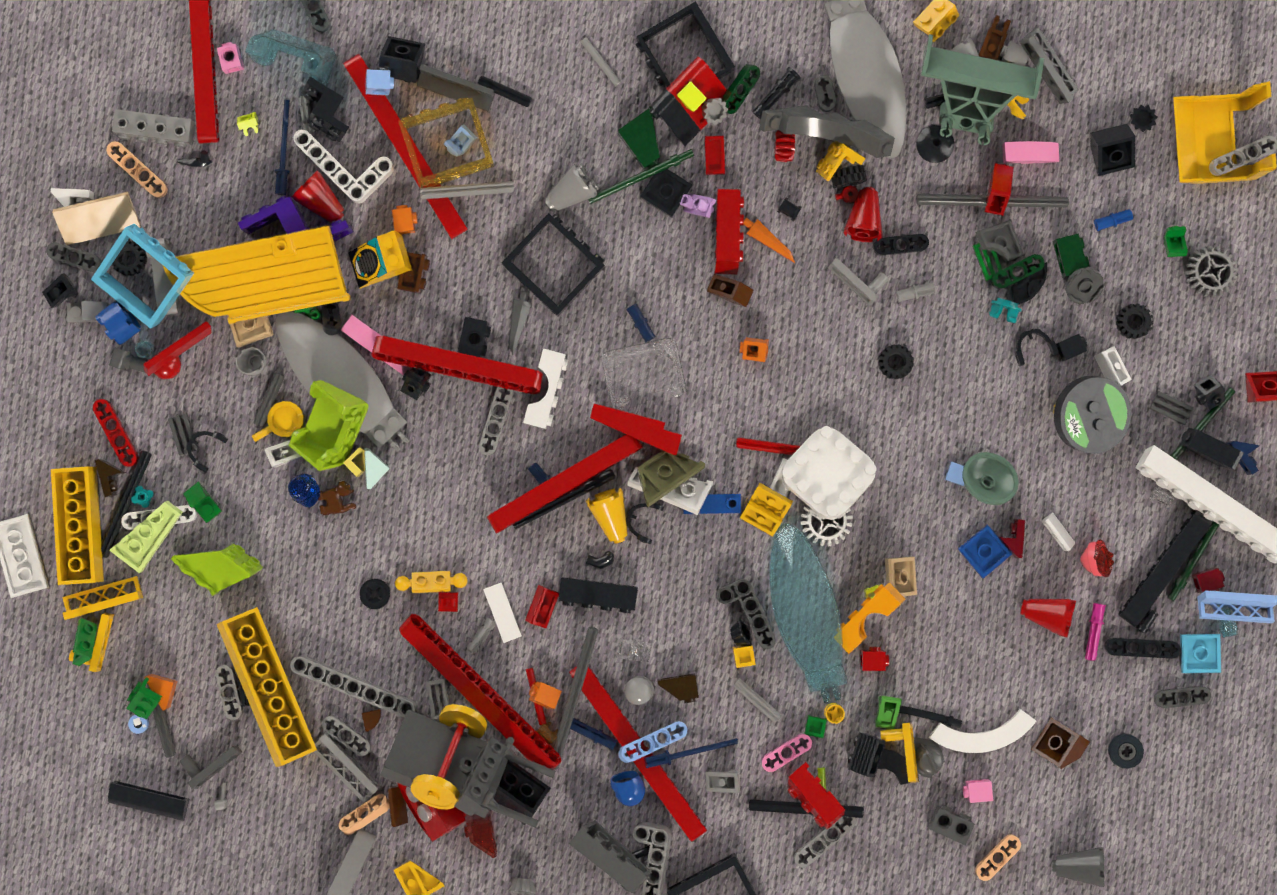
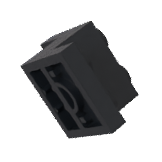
(322, 115)

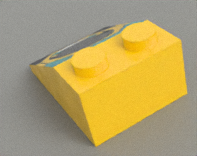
(380, 259)

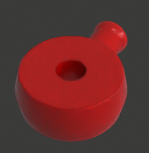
(844, 194)

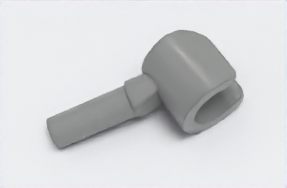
(222, 802)

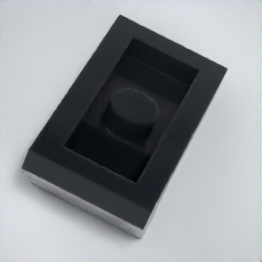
(59, 290)

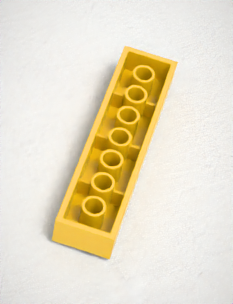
(266, 687)

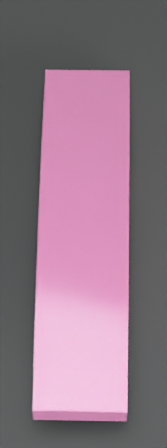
(366, 336)

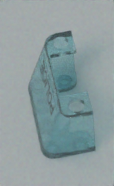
(265, 46)

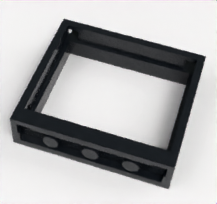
(672, 20)
(581, 246)
(709, 872)

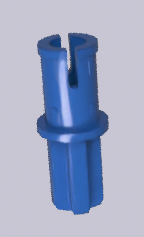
(1113, 220)

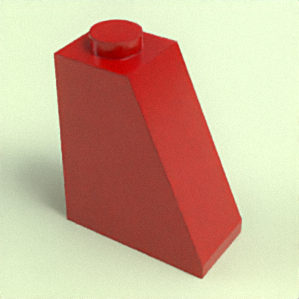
(999, 189)

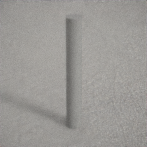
(600, 61)

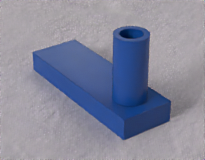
(720, 504)

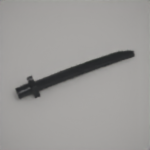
(948, 720)

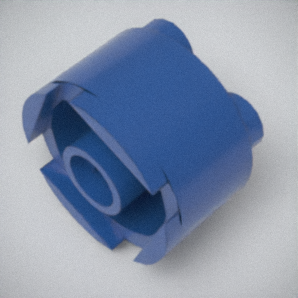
(118, 322)

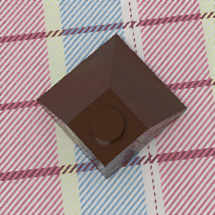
(1059, 744)

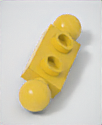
(431, 581)

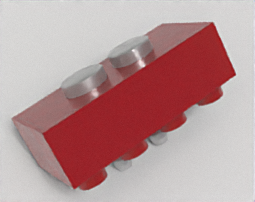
(432, 820)

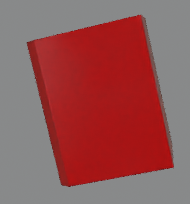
(1261, 386)

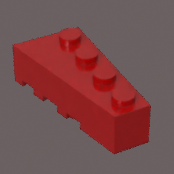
(728, 231)

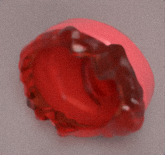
(1097, 559)

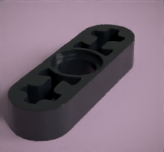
(915, 248)

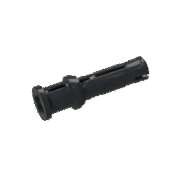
(782, 86)

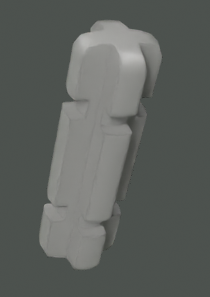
(305, 111)
(481, 635)

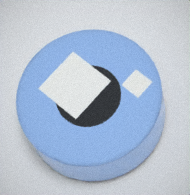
(138, 724)

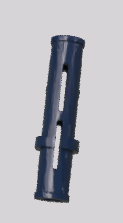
(593, 734)

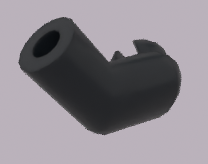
(602, 562)

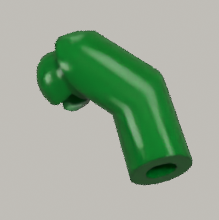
(311, 312)

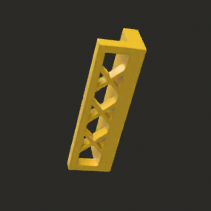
(118, 600)

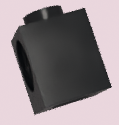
(1071, 347)

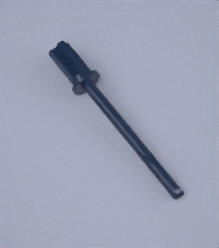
(281, 173)
(665, 758)

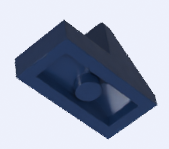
(1246, 462)

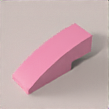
(1030, 152)

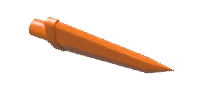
(763, 235)

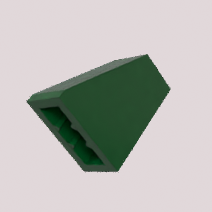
(641, 140)

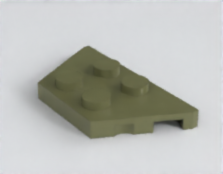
(665, 473)

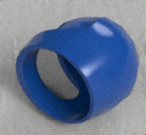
(628, 792)

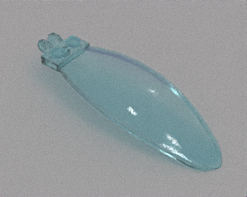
(806, 611)

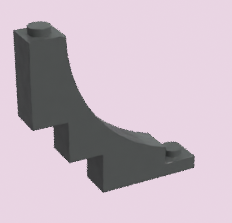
(831, 126)

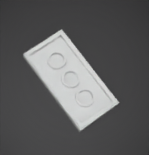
(21, 557)

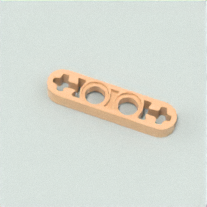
(137, 169)

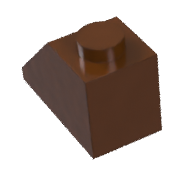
(730, 290)

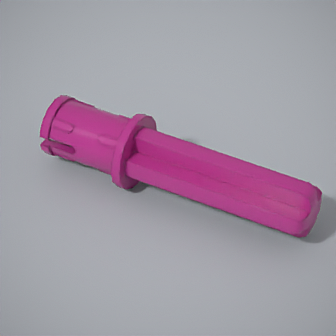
(1095, 630)

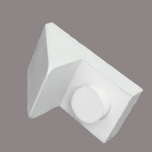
(68, 196)

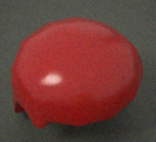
(169, 370)

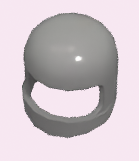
(639, 690)

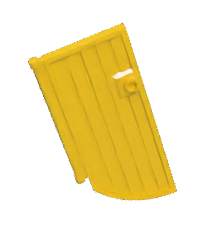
(265, 276)

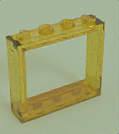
(457, 172)

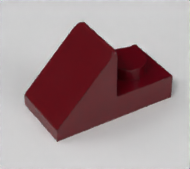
(1016, 543)

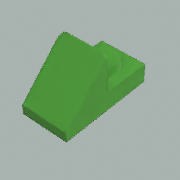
(887, 712)

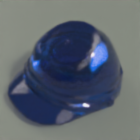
(304, 490)

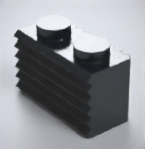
(866, 754)

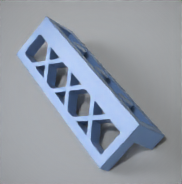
(1240, 600)

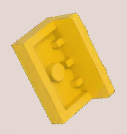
(937, 18)

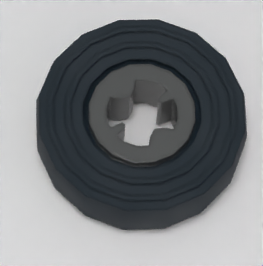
(1118, 744)

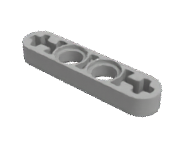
(1243, 155)
(493, 418)
(827, 842)

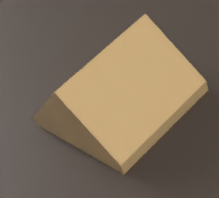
(902, 574)

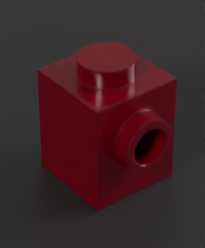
(1208, 580)

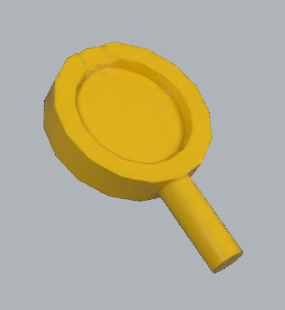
(282, 420)

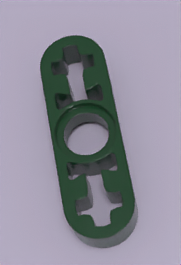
(747, 87)
(1007, 282)

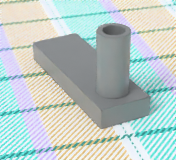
(865, 292)

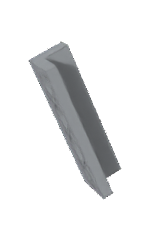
(349, 763)

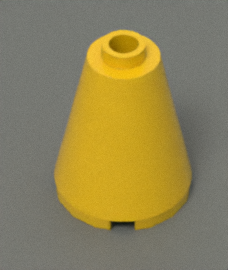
(610, 514)

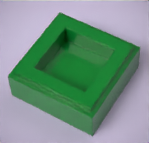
(815, 726)

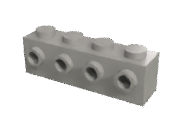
(153, 127)

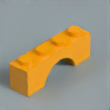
(884, 602)

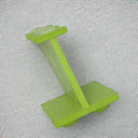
(218, 568)

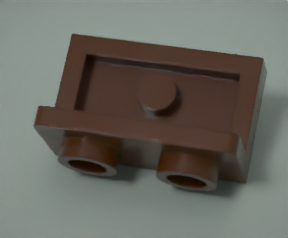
(414, 280)

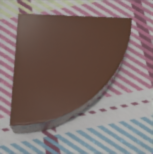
(371, 719)

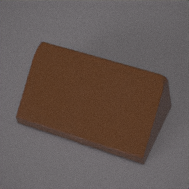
(397, 806)

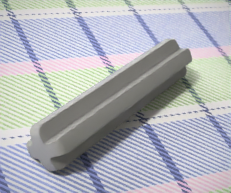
(757, 700)

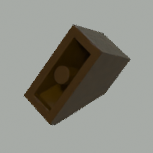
(681, 687)

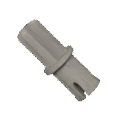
(915, 292)

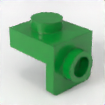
(1175, 241)

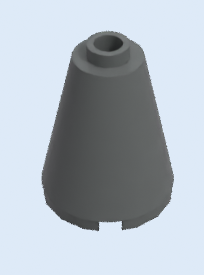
(1081, 866)

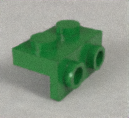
(84, 641)
(143, 700)

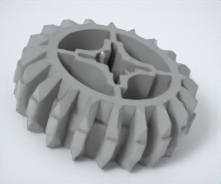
(1215, 277)

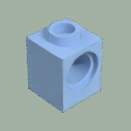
(379, 82)

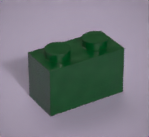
(1070, 254)

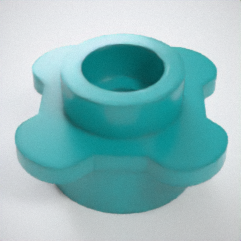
(148, 494)

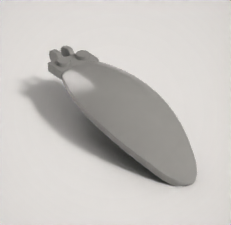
(867, 69)
(332, 359)

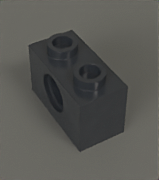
(470, 327)

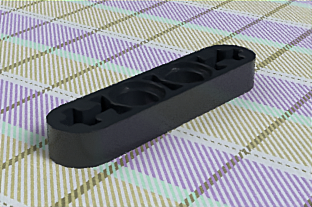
(1142, 648)

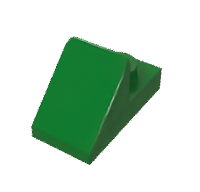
(202, 502)

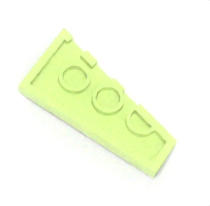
(143, 542)

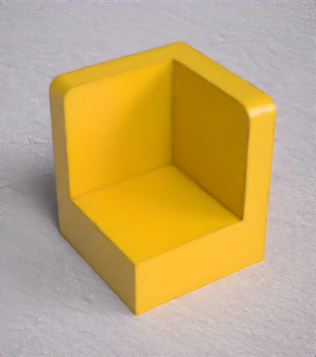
(743, 656)

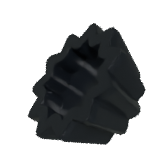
(1143, 118)
(741, 634)

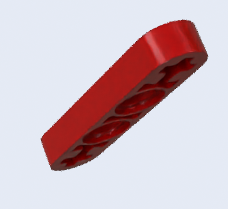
(117, 431)

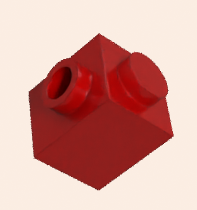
(874, 659)

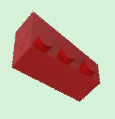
(814, 797)

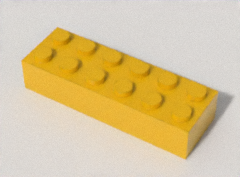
(77, 525)

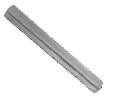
(466, 190)

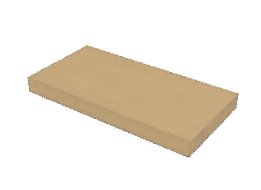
(95, 218)

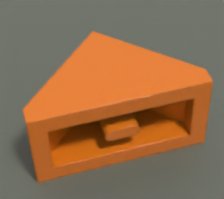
(163, 687)

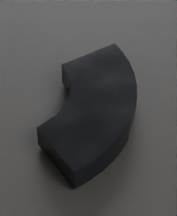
(1030, 285)
(895, 763)

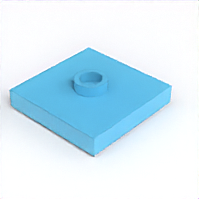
(1200, 653)

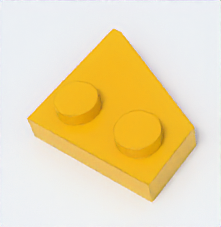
(416, 880)

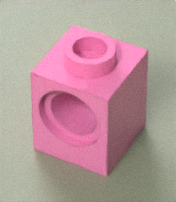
(233, 65)
(978, 791)

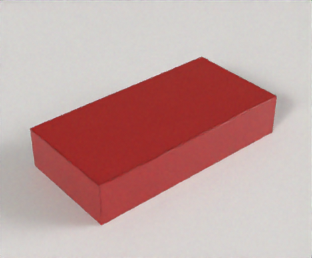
(714, 155)

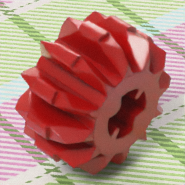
(784, 146)

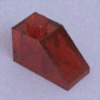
(482, 835)

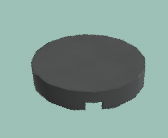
(1084, 285)

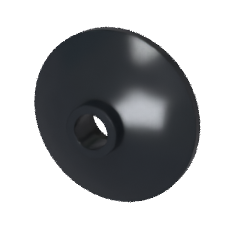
(928, 150)

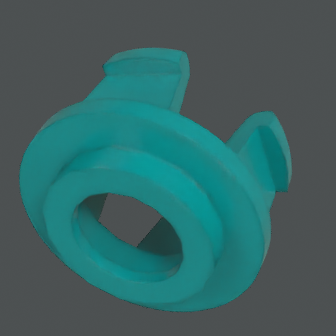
(999, 304)

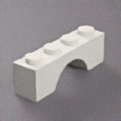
(539, 413)

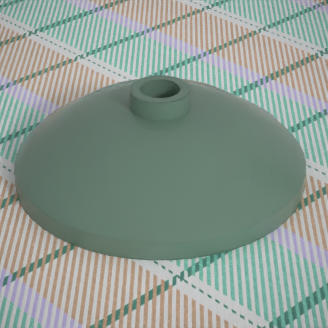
(993, 471)

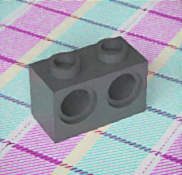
(949, 828)

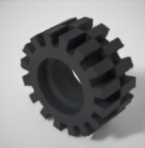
(849, 176)
(140, 259)
(1142, 312)
(895, 350)

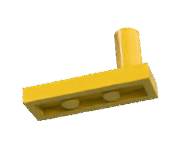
(100, 643)
(906, 734)

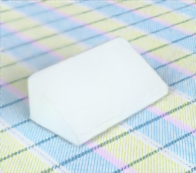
(1112, 366)
(1058, 532)

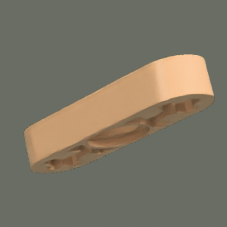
(351, 818)
(1012, 851)

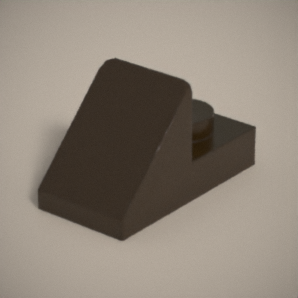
(106, 472)

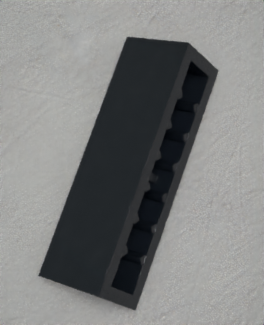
(148, 800)

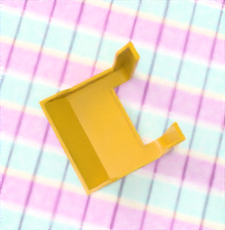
(1207, 132)

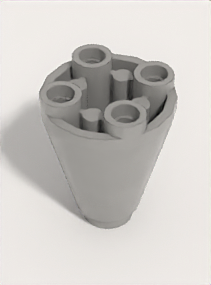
(572, 189)

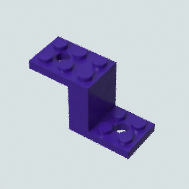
(290, 217)

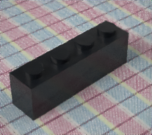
(597, 593)

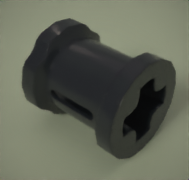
(789, 209)

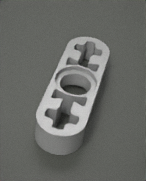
(221, 679)
(337, 723)

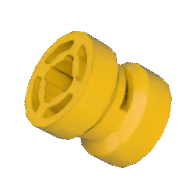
(836, 715)

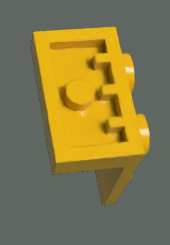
(836, 153)

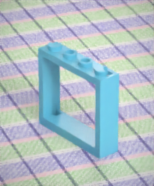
(126, 297)

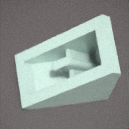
(374, 468)

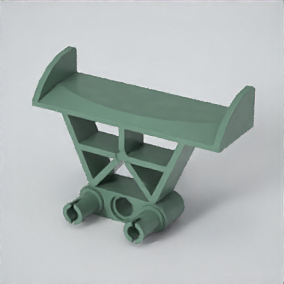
(980, 73)

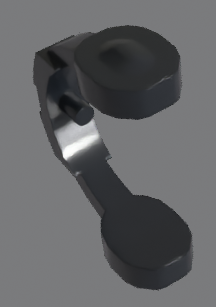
(1051, 344)
(198, 464)
(628, 520)

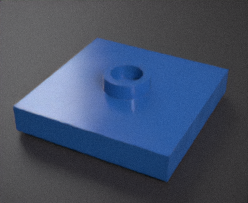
(984, 551)

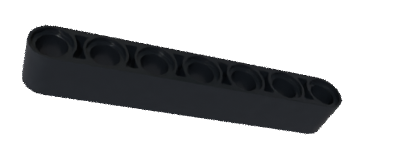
(1165, 569)

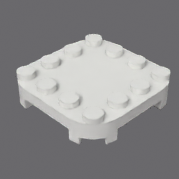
(828, 473)

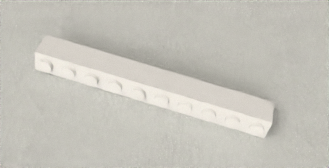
(1210, 501)

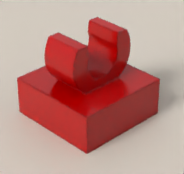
(448, 601)

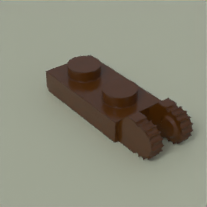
(994, 40)

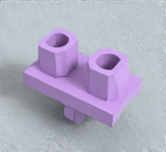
(698, 205)

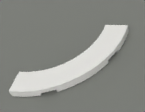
(983, 741)

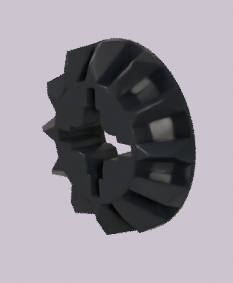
(365, 594)

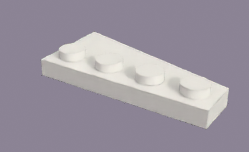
(687, 496)

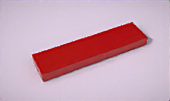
(177, 348)

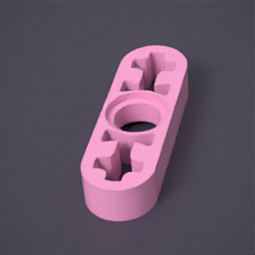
(777, 765)

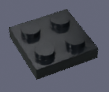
(666, 191)

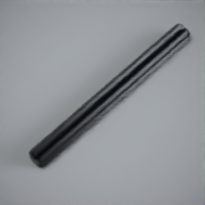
(569, 496)
(125, 502)
(796, 808)

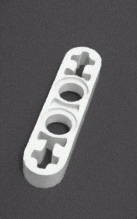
(183, 519)

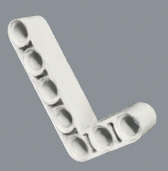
(339, 171)

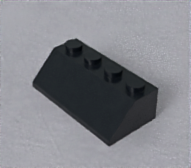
(520, 790)

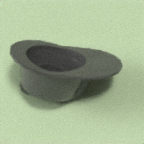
(928, 757)

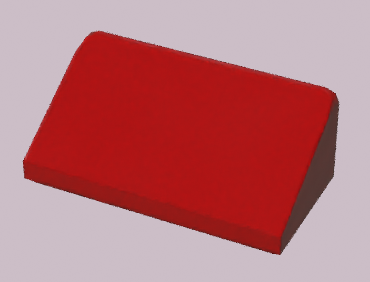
(542, 606)

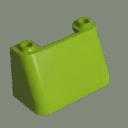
(330, 427)

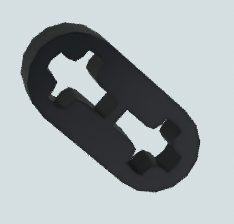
(326, 318)

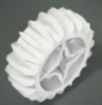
(841, 528)

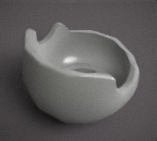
(243, 362)

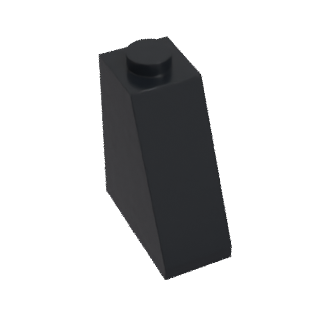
(1211, 448)

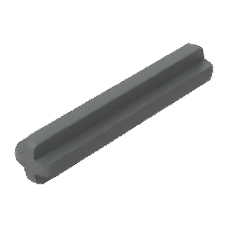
(268, 399)
(164, 732)

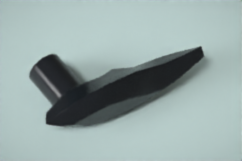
(197, 162)

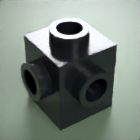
(415, 382)
(1209, 392)

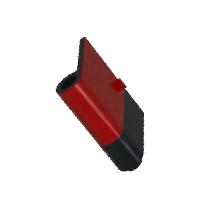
(673, 112)

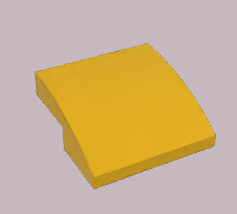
(766, 509)

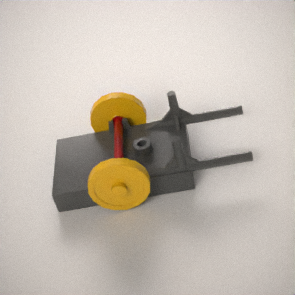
(434, 755)

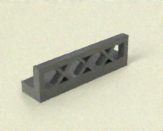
(1049, 74)
(455, 87)

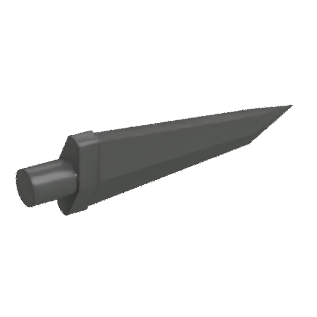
(519, 315)

